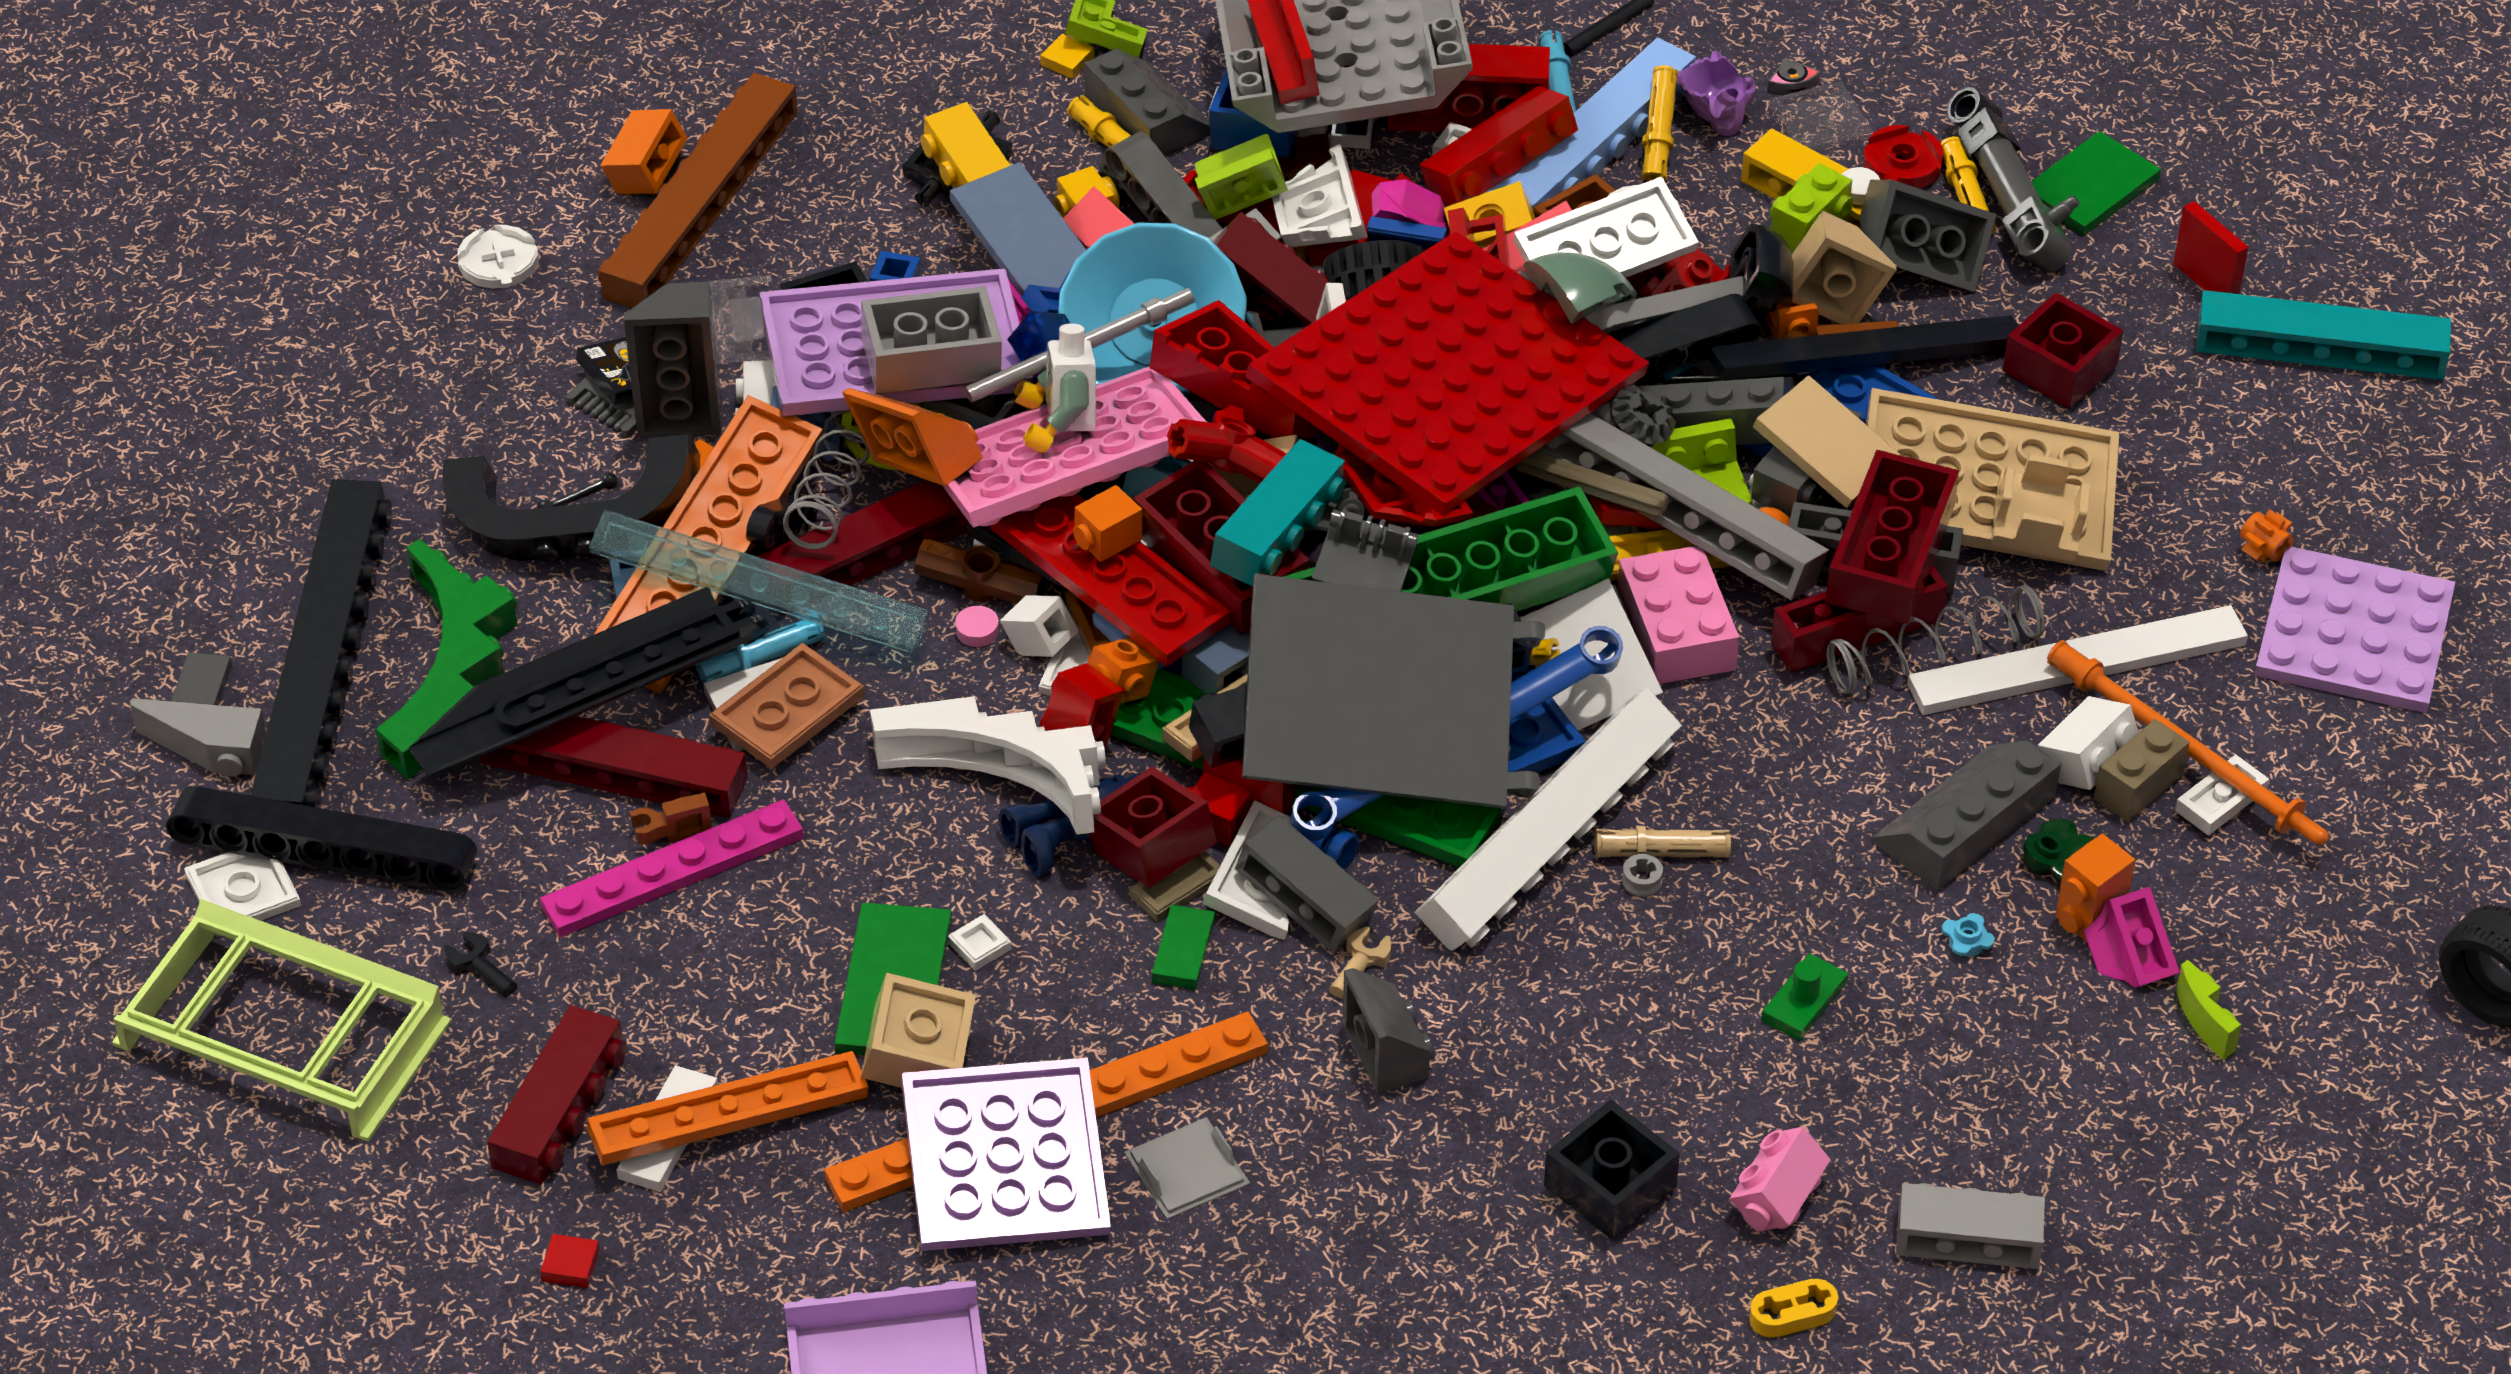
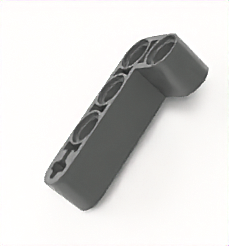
(1155, 185)

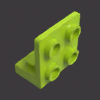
(1240, 177)
(1710, 453)

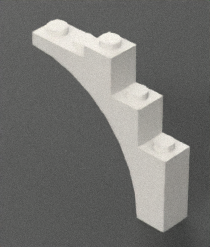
(955, 735)

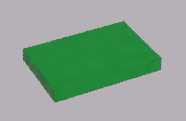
(2101, 178)

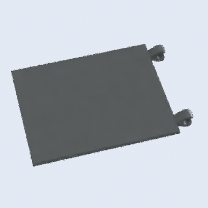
(1382, 692)

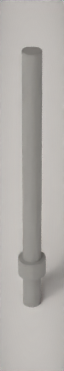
(1151, 313)

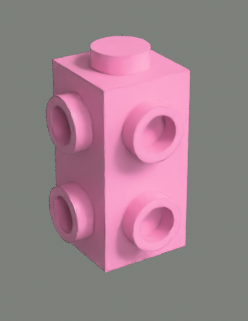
(1780, 1179)

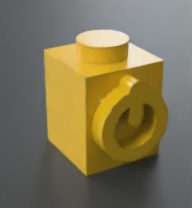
(1076, 185)

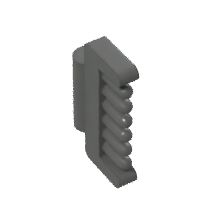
(620, 413)

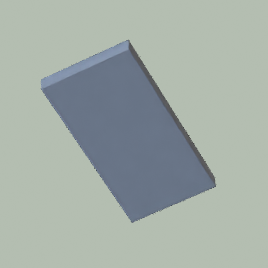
(1018, 227)

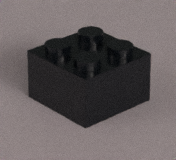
(1611, 1169)

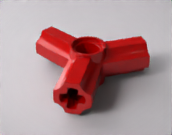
(1225, 444)

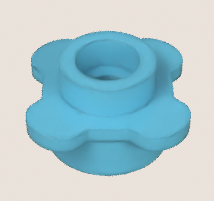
(1968, 944)

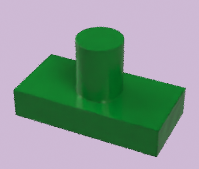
(1804, 996)

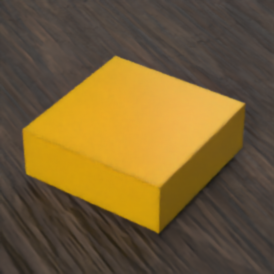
(1067, 56)

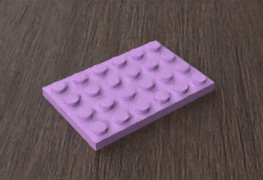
(820, 347)

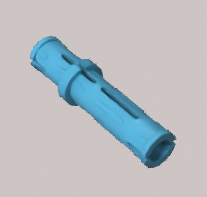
(1558, 65)
(761, 650)

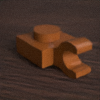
(677, 822)

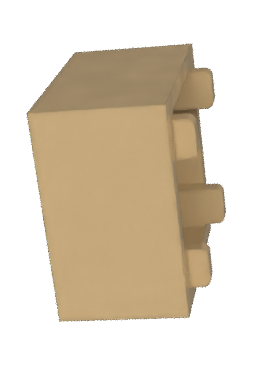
(916, 1029)

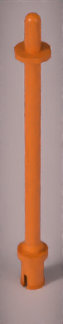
(2089, 675)

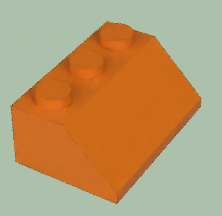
(914, 437)

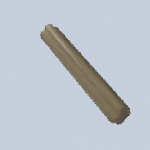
(1594, 483)

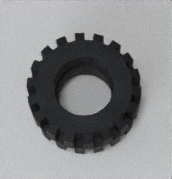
(1367, 263)

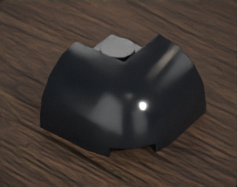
(1766, 267)

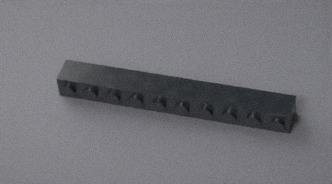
(322, 644)

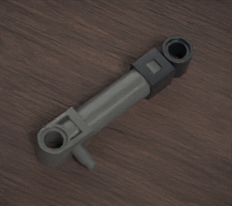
(1993, 146)

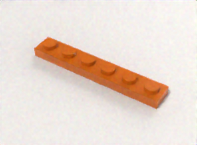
(726, 1108)

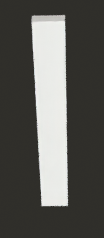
(2117, 650)

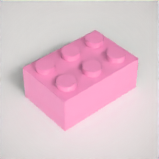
(1679, 614)

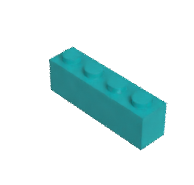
(1278, 513)

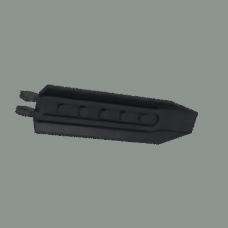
(586, 676)

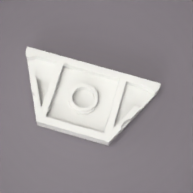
(1320, 205)

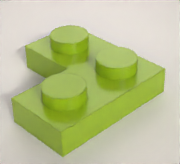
(1092, 23)

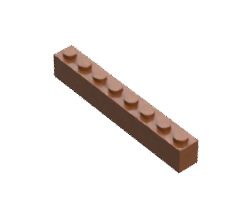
(698, 191)

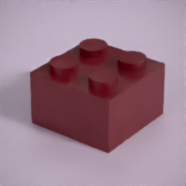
(2062, 350)
(1152, 827)

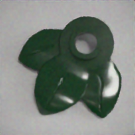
(2054, 843)

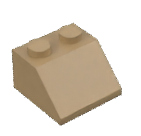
(1839, 270)

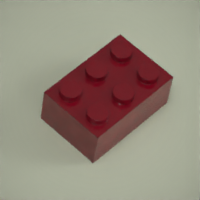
(1272, 275)

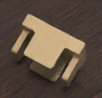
(2040, 510)

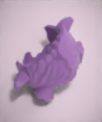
(1717, 92)

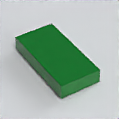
(1183, 947)

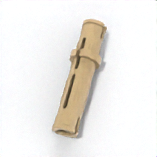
(1662, 843)

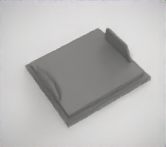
(1187, 1167)

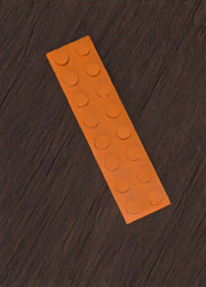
(747, 467)

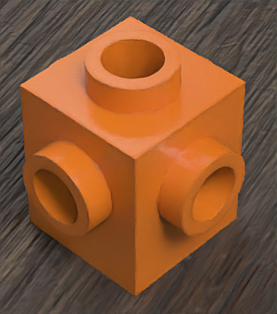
(1126, 666)

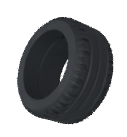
(2470, 970)

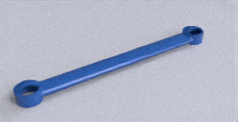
(1525, 694)

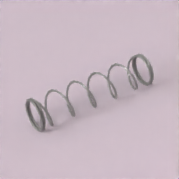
(798, 502)
(2016, 594)

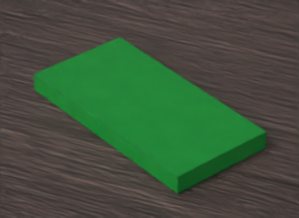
(891, 941)

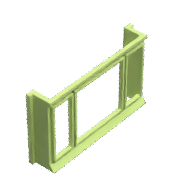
(382, 1083)

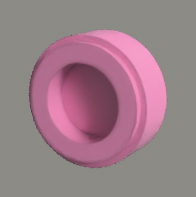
(977, 626)

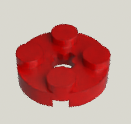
(1896, 140)

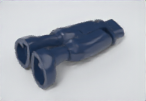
(1026, 827)

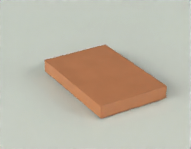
(786, 705)

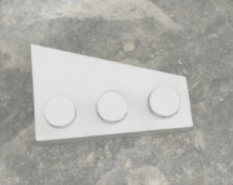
(1236, 895)

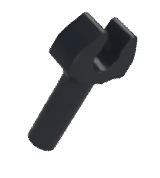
(477, 962)

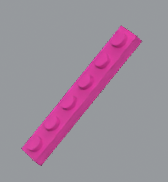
(671, 868)

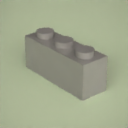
(1970, 1225)

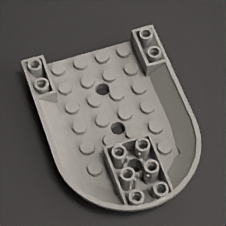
(1398, 54)

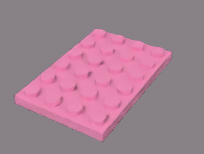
(1128, 434)

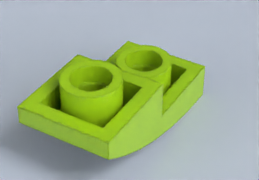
(2199, 1001)

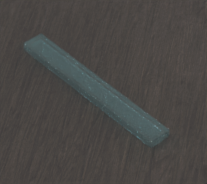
(759, 581)

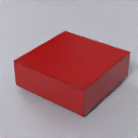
(570, 1260)

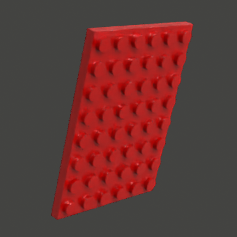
(1447, 372)

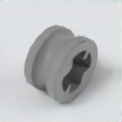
(1642, 887)

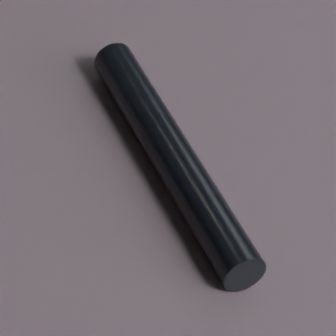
(1605, 25)

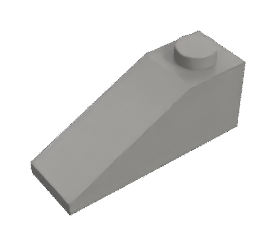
(209, 735)

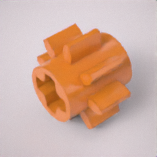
(2266, 536)

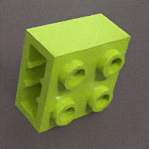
(1812, 193)

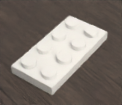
(1624, 230)

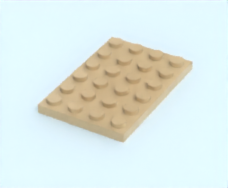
(1988, 441)

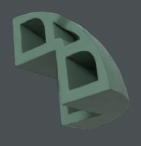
(1579, 282)

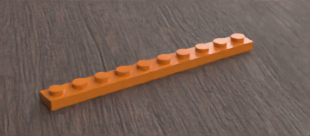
(1113, 1087)

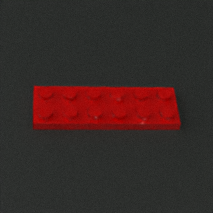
(1129, 589)

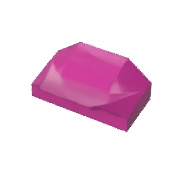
(1408, 203)
(2131, 940)

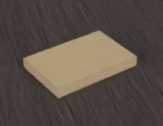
(1822, 439)

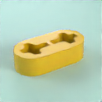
(1794, 1309)

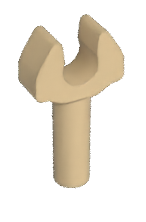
(1362, 956)

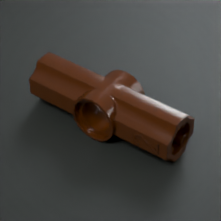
(977, 572)

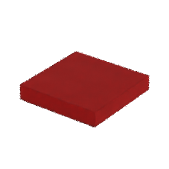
(2209, 251)

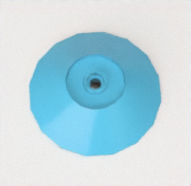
(1134, 268)

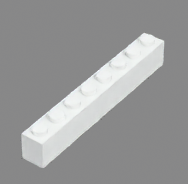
(1548, 820)

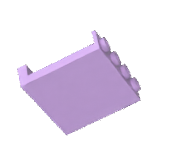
(888, 1332)

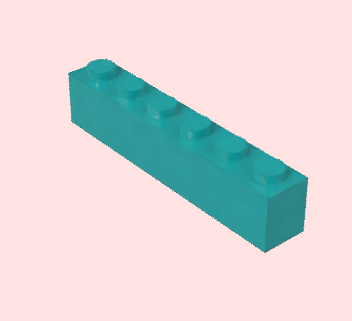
(2323, 335)

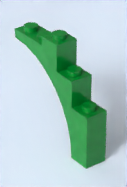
(467, 653)

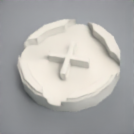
(498, 257)

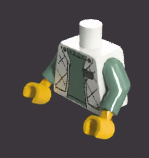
(1067, 387)

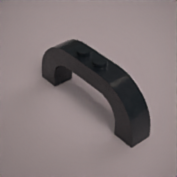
(565, 529)

